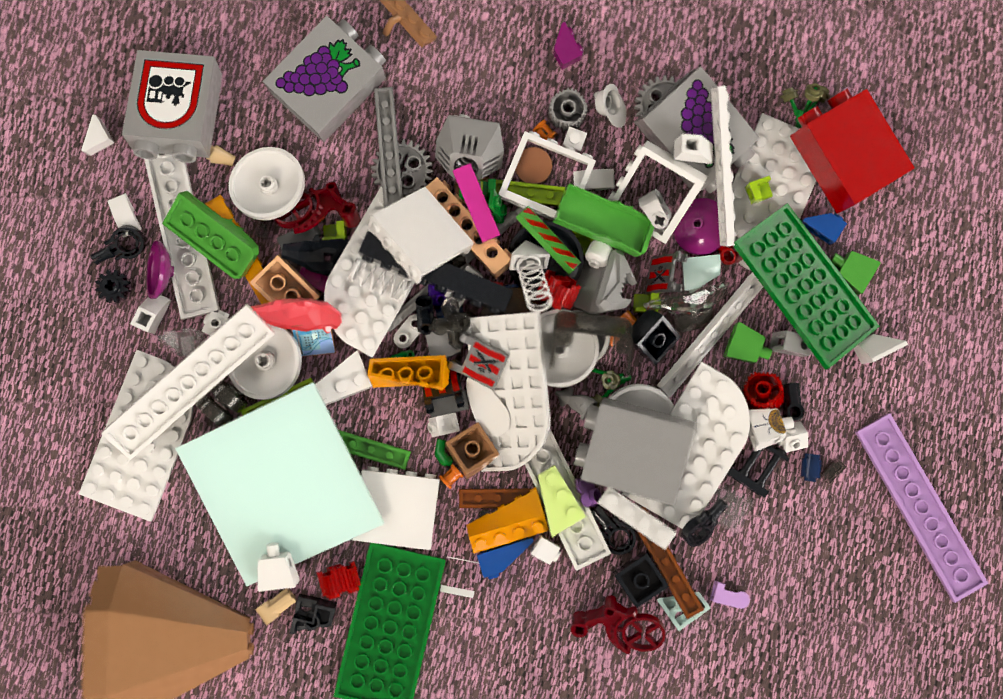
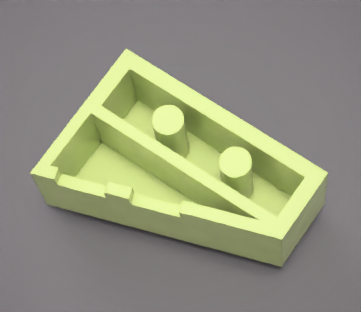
(559, 502)

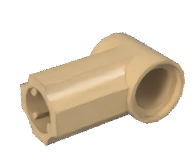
(272, 608)

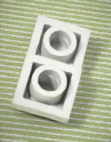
(599, 179)
(123, 212)

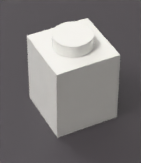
(575, 139)

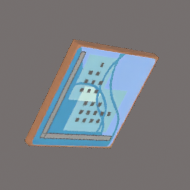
(314, 342)

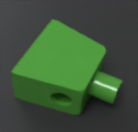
(856, 269)
(746, 345)

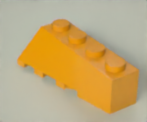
(409, 371)
(509, 523)

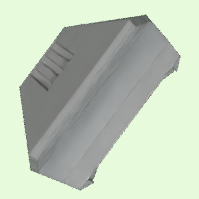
(472, 142)
(603, 286)

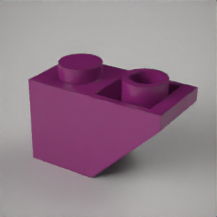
(566, 49)

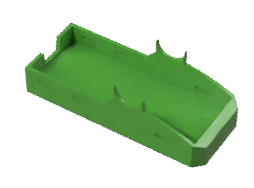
(604, 220)
(212, 235)

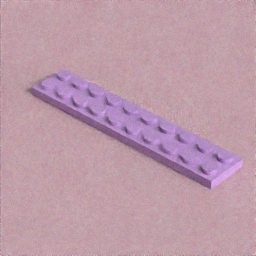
(921, 508)

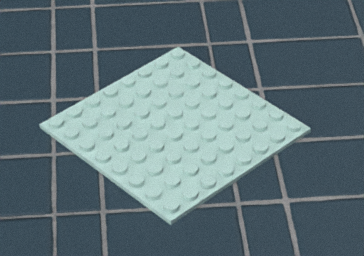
(280, 481)

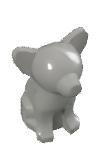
(579, 403)

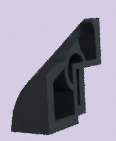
(319, 616)

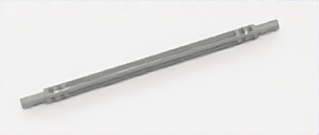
(410, 306)

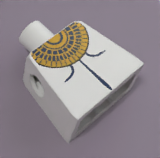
(767, 427)

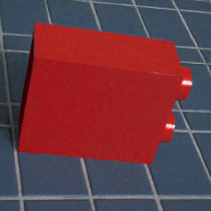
(850, 149)

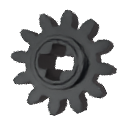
(107, 282)

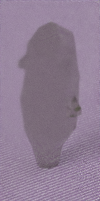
(690, 300)

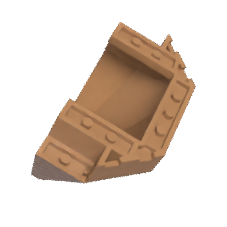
(156, 636)

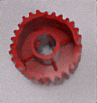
(562, 289)
(770, 386)
(338, 580)

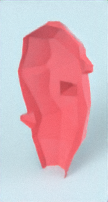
(299, 311)

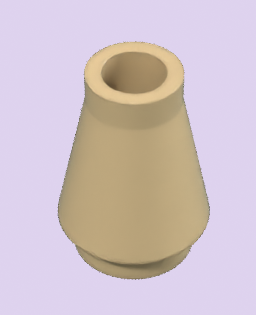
(221, 156)

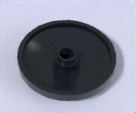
(566, 236)

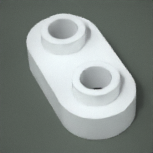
(407, 330)

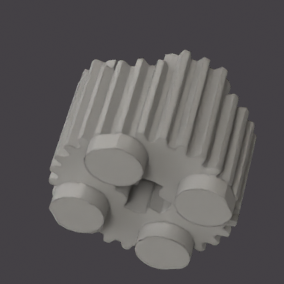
(563, 100)

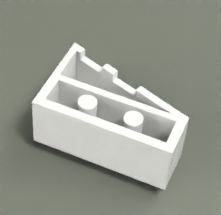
(344, 380)

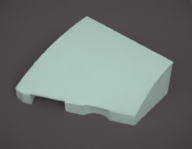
(700, 270)
(671, 607)

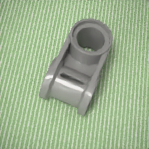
(654, 206)

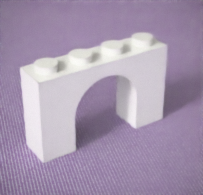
(637, 518)

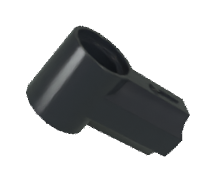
(425, 314)
(792, 400)

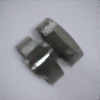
(224, 398)

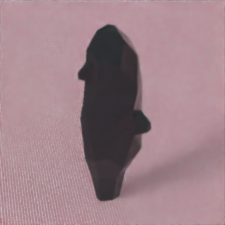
(312, 254)

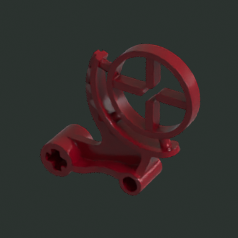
(327, 200)
(611, 616)

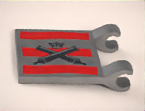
(662, 273)
(482, 362)

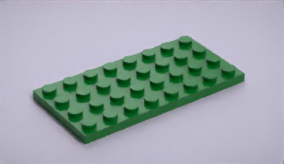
(806, 286)
(389, 624)

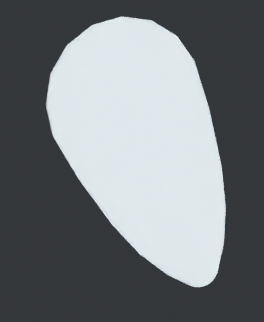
(487, 409)

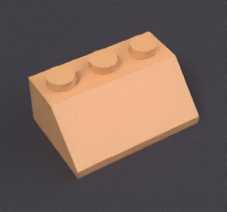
(283, 281)

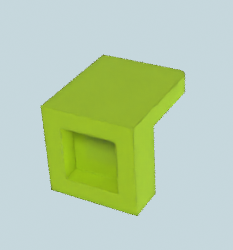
(759, 190)
(335, 231)
(640, 299)

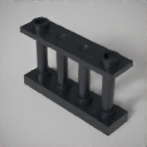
(758, 486)

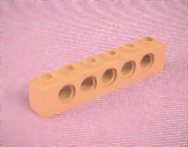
(495, 265)

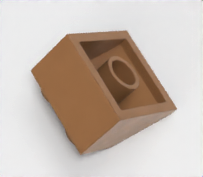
(472, 450)

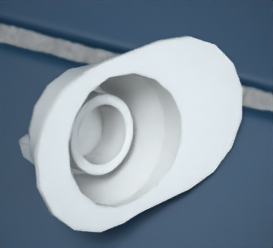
(610, 104)

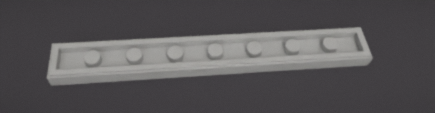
(388, 145)

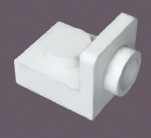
(443, 425)

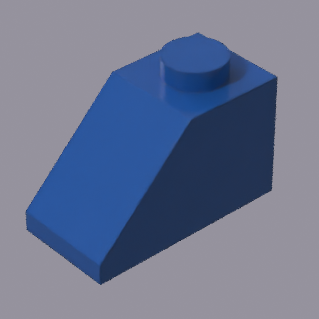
(825, 226)

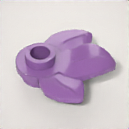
(588, 493)

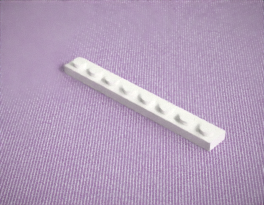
(723, 157)
(710, 335)

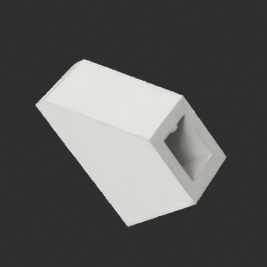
(693, 149)
(150, 314)

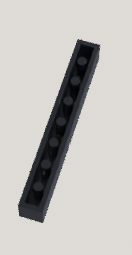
(443, 278)

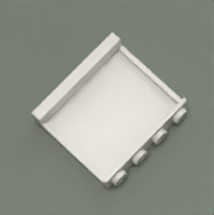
(419, 233)
(405, 505)

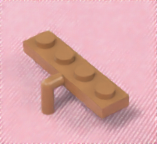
(409, 20)

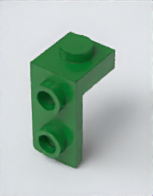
(497, 207)

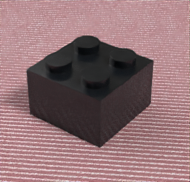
(653, 336)
(640, 579)

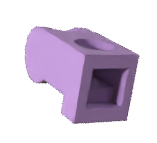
(735, 598)

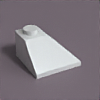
(876, 347)

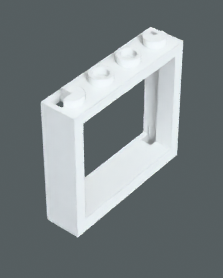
(549, 144)
(677, 166)

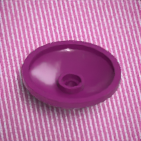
(699, 239)
(158, 270)

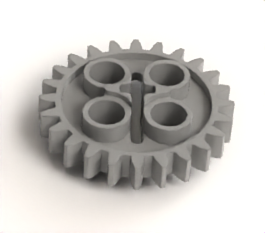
(658, 88)
(418, 175)

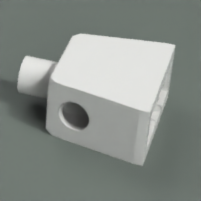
(276, 570)

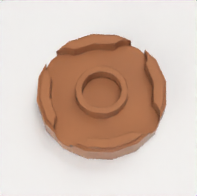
(534, 166)

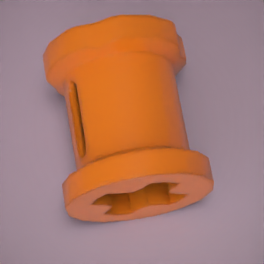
(542, 125)
(451, 476)

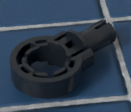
(110, 252)
(605, 521)
(707, 521)

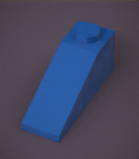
(499, 558)

